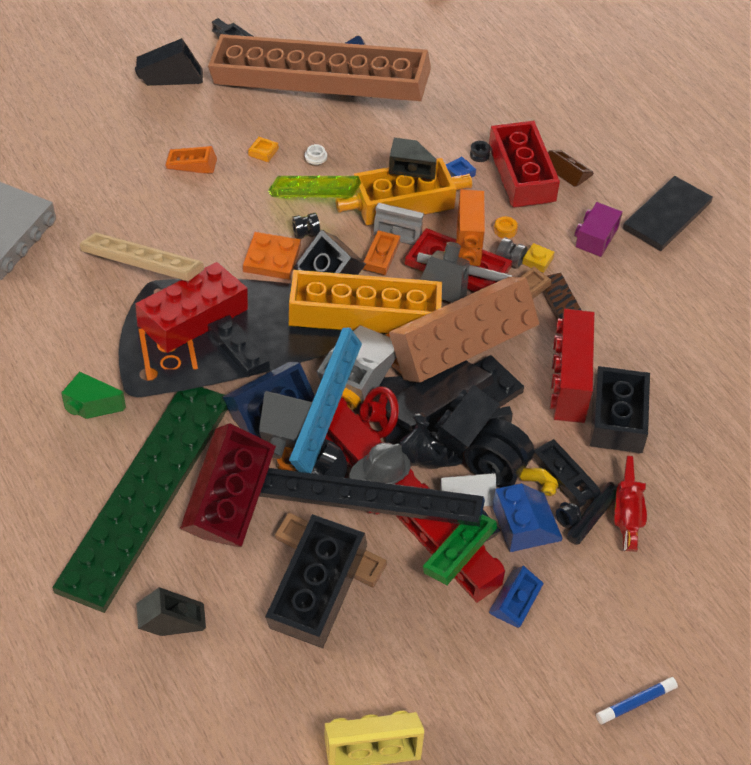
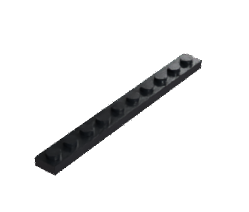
(374, 497)

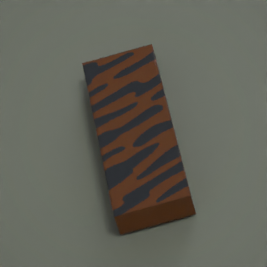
(560, 296)

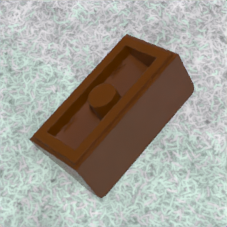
(569, 168)

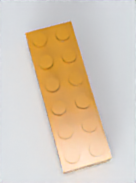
(358, 300)

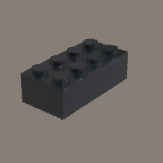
(316, 581)

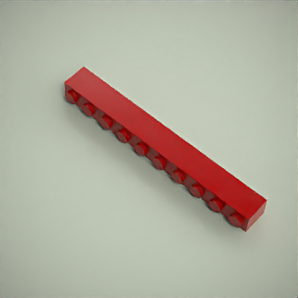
(482, 572)

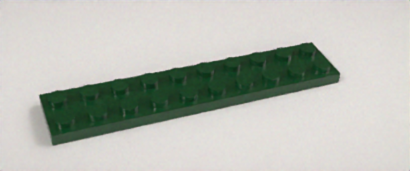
(141, 499)

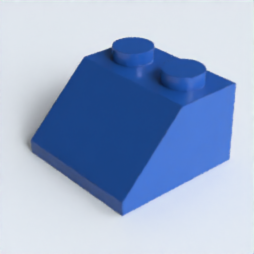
(524, 517)

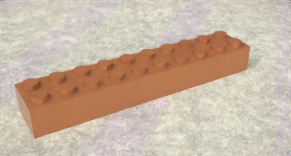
(320, 67)

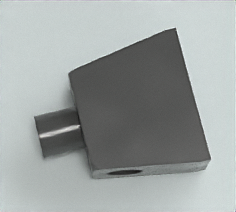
(449, 270)
(282, 420)

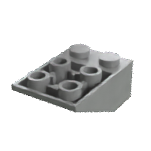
(371, 363)

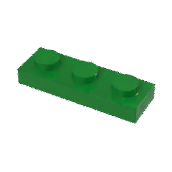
(458, 550)

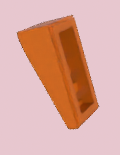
(199, 159)

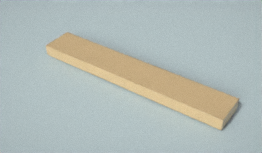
(142, 256)

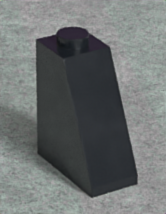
(169, 65)

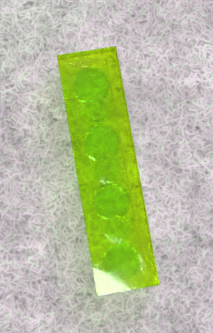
(315, 186)

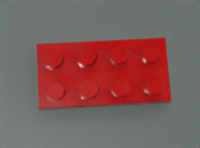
(432, 241)

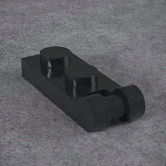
(567, 472)

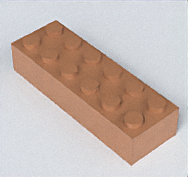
(464, 328)

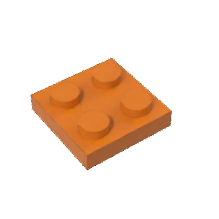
(272, 255)

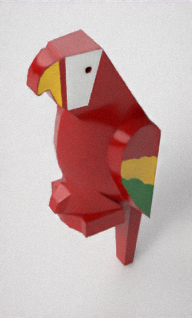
(630, 507)

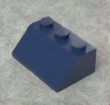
(247, 401)

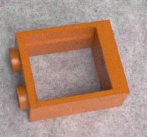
(471, 225)

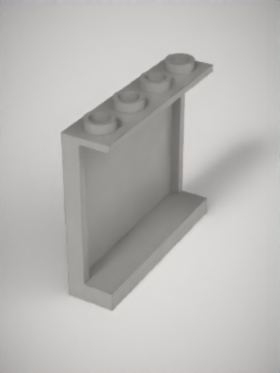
(21, 224)

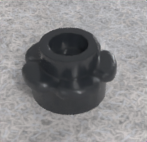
(568, 514)

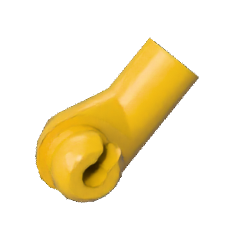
(540, 475)

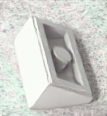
(479, 485)

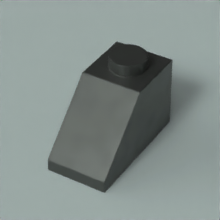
(411, 159)
(170, 613)

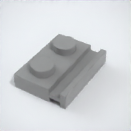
(399, 222)

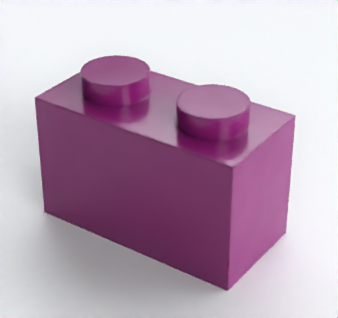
(598, 229)

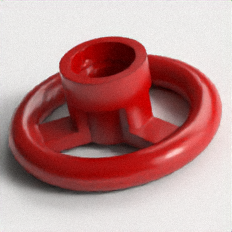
(376, 412)

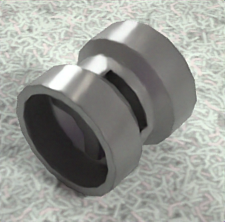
(512, 251)

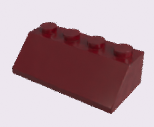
(228, 486)

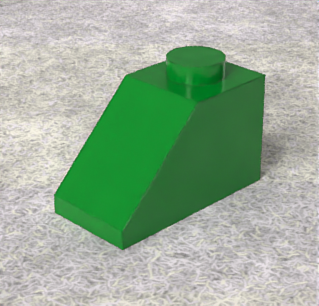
(92, 397)

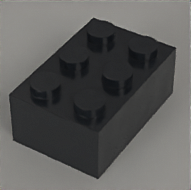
(620, 409)

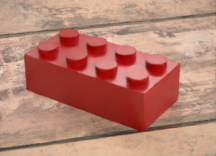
(523, 164)
(189, 306)
(573, 366)

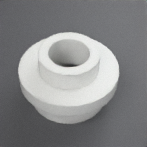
(315, 154)

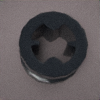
(480, 151)

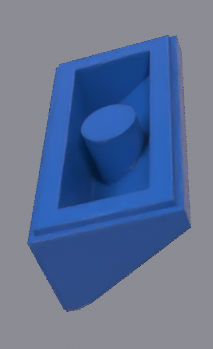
(516, 596)

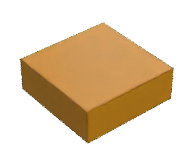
(263, 149)

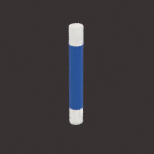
(636, 700)

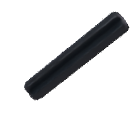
(592, 513)

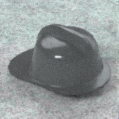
(383, 464)

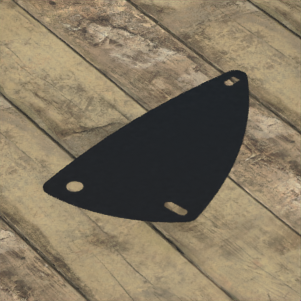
(264, 323)

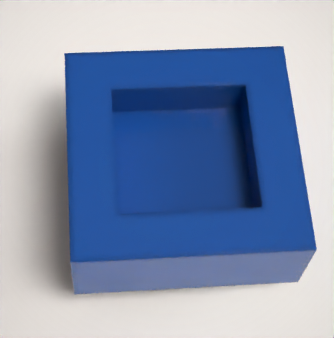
(460, 167)

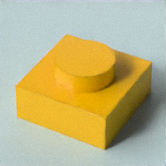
(538, 257)

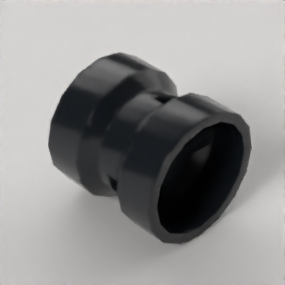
(305, 225)

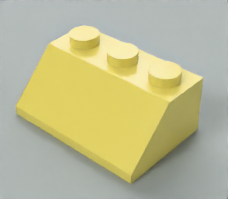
(374, 739)

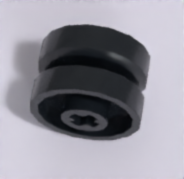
(500, 450)

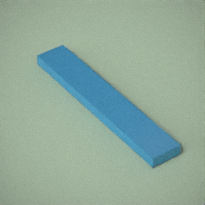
(325, 401)

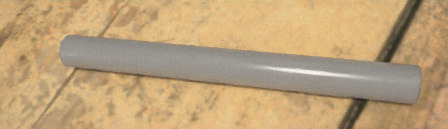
(473, 270)

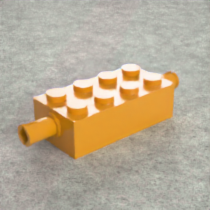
(404, 192)

